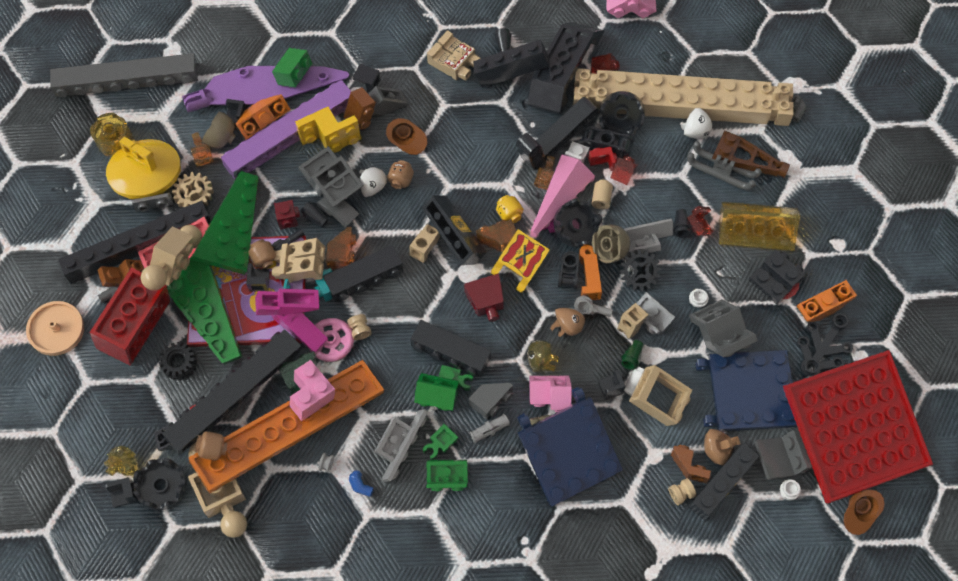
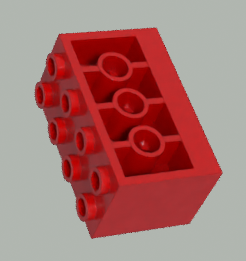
(129, 318)

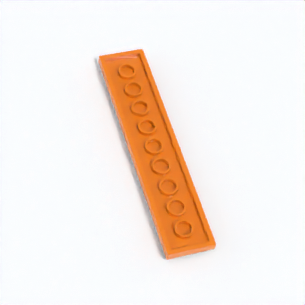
(283, 428)

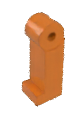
(591, 273)

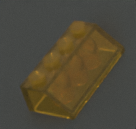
(758, 226)

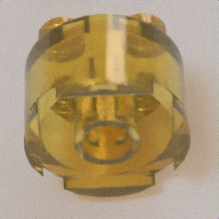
(108, 132)

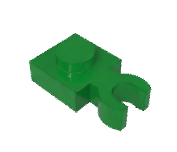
(454, 374)
(442, 440)

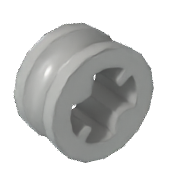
(326, 462)

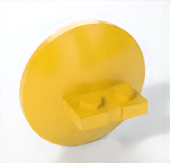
(143, 168)

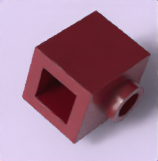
(286, 214)

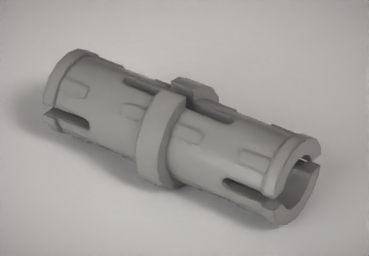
(489, 428)

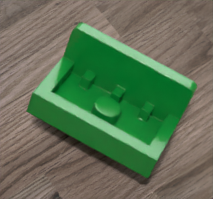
(447, 474)

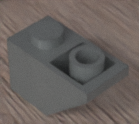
(489, 398)

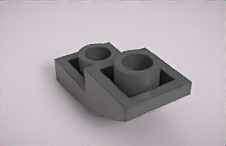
(342, 212)

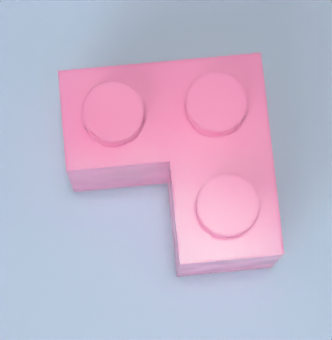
(642, 8)
(550, 390)
(313, 393)

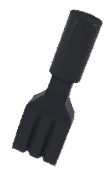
(292, 238)

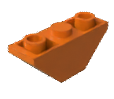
(261, 115)
(827, 302)

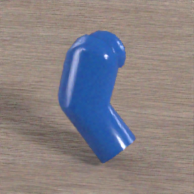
(358, 486)

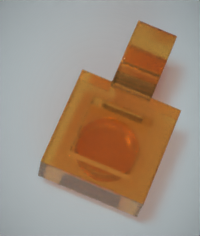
(201, 152)
(545, 175)

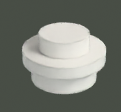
(698, 298)
(790, 489)

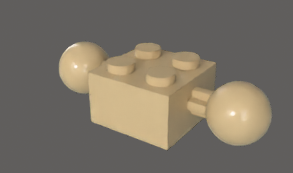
(170, 256)
(221, 500)

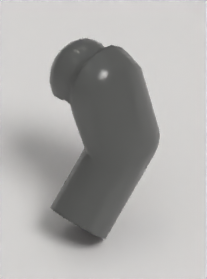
(107, 294)

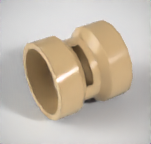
(359, 327)
(681, 492)

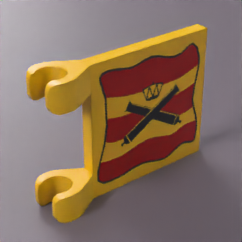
(523, 257)

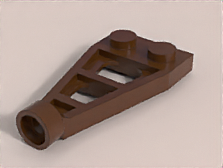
(730, 142)

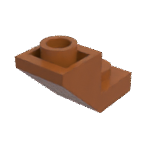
(115, 275)
(683, 457)

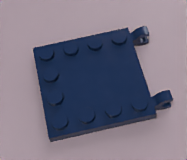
(749, 390)
(569, 449)

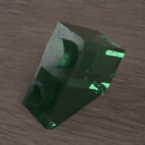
(288, 368)

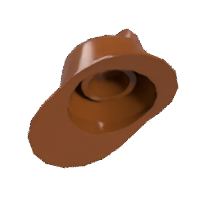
(406, 136)
(863, 511)

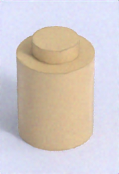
(602, 194)

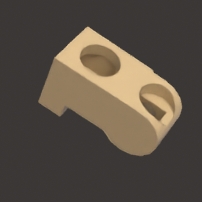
(424, 243)
(632, 320)

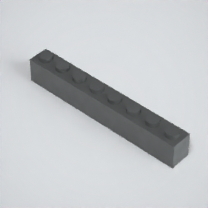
(123, 75)

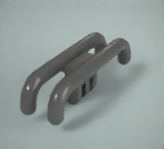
(722, 168)

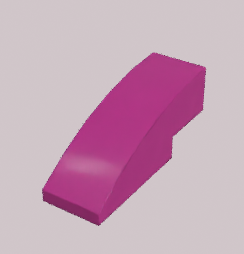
(286, 301)

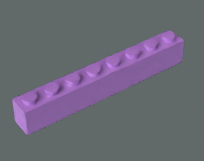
(282, 133)

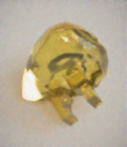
(540, 356)
(121, 460)

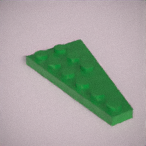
(230, 231)
(202, 304)

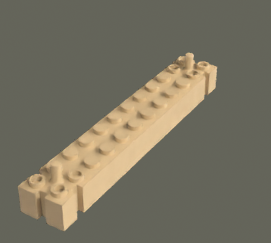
(679, 95)

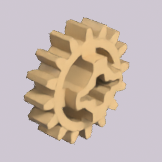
(192, 190)

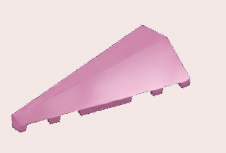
(567, 182)

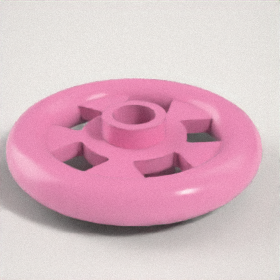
(347, 340)

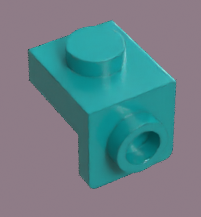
(322, 287)

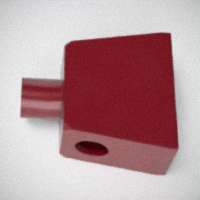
(485, 296)

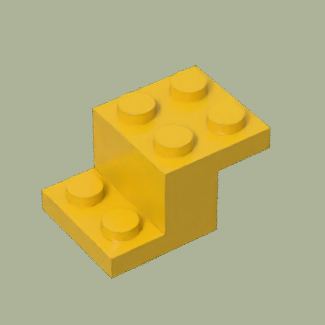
(326, 128)

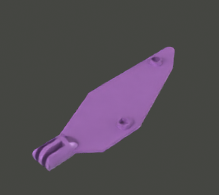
(255, 84)

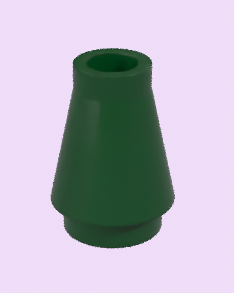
(632, 356)

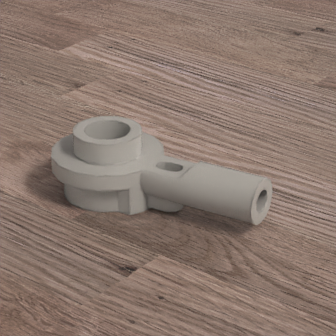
(585, 306)

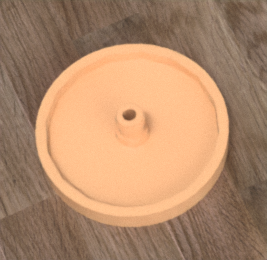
(55, 328)

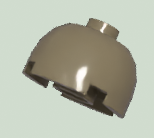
(220, 131)
(611, 243)

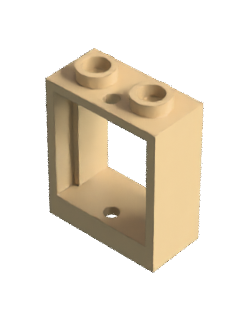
(645, 386)

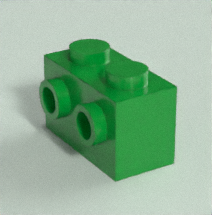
(292, 67)
(436, 392)

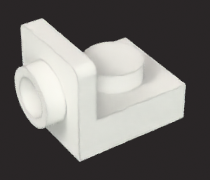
(577, 151)

